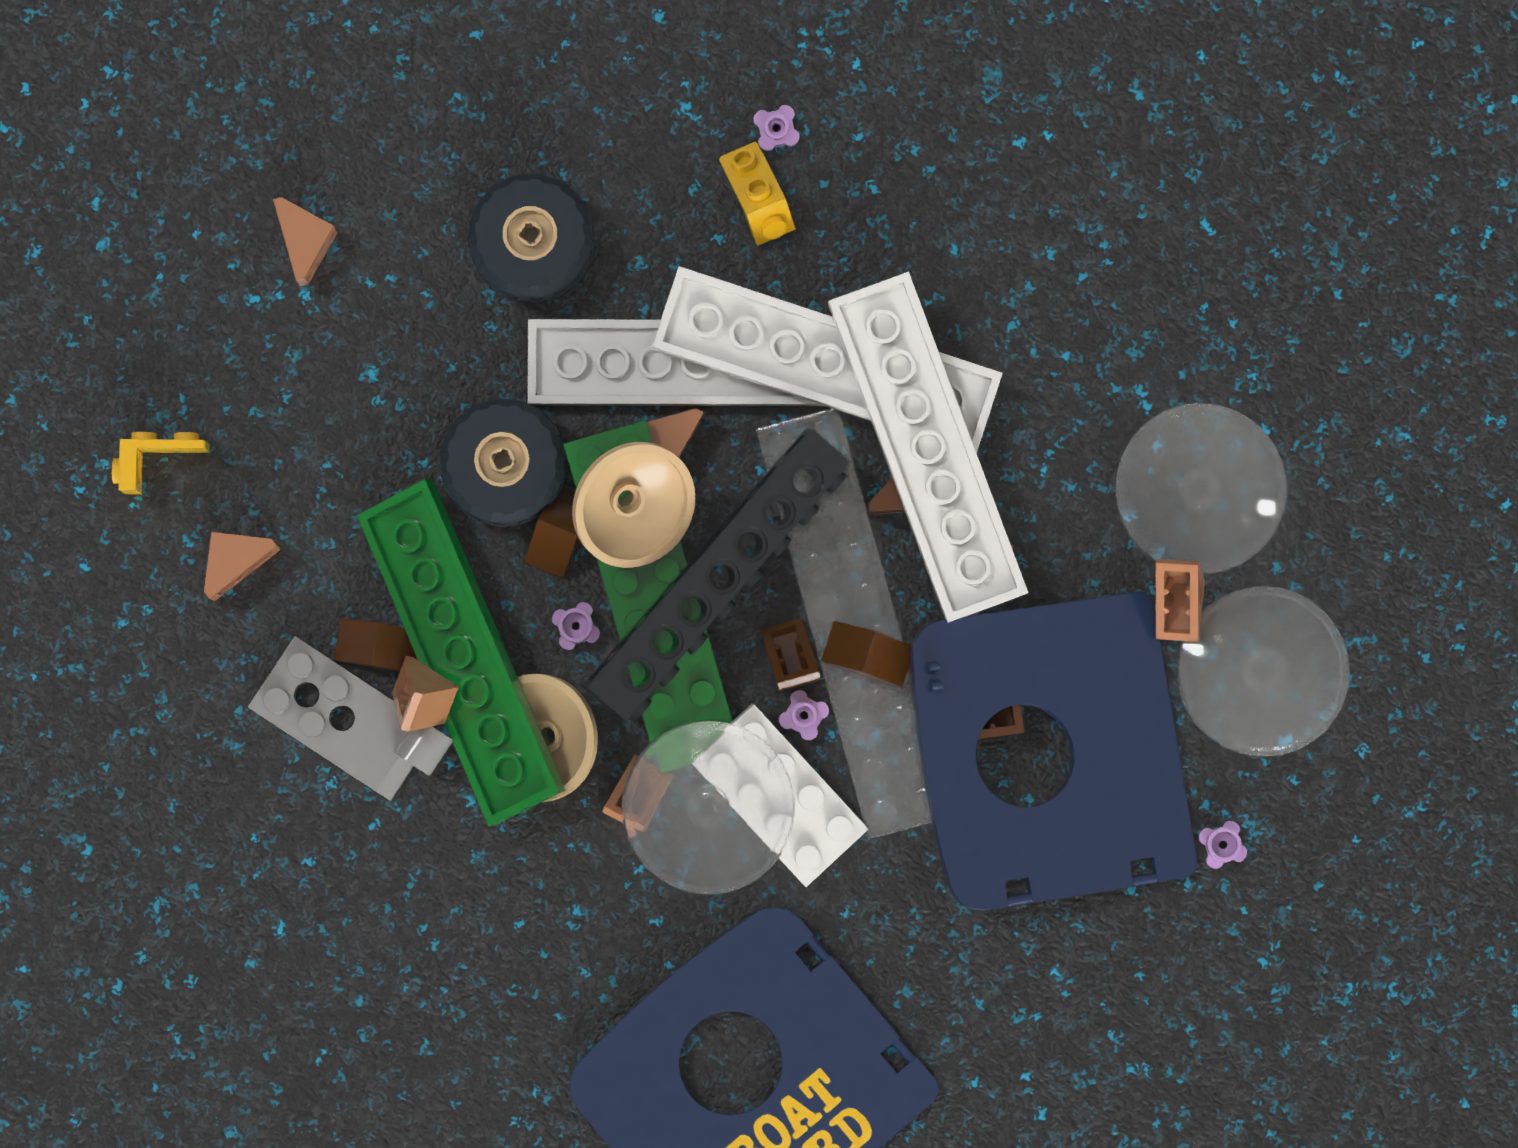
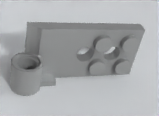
(373, 747)

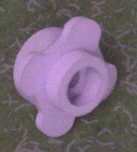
(770, 138)
(564, 621)
(800, 703)
(1229, 834)

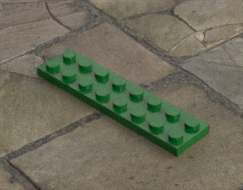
(459, 641)
(697, 687)

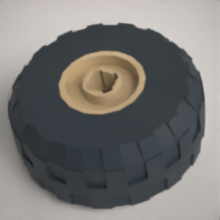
(531, 237)
(503, 462)

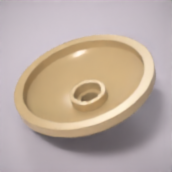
(648, 518)
(569, 716)

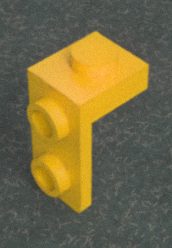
(758, 193)
(128, 467)

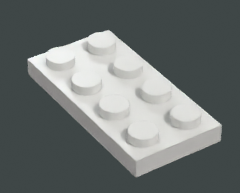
(822, 821)

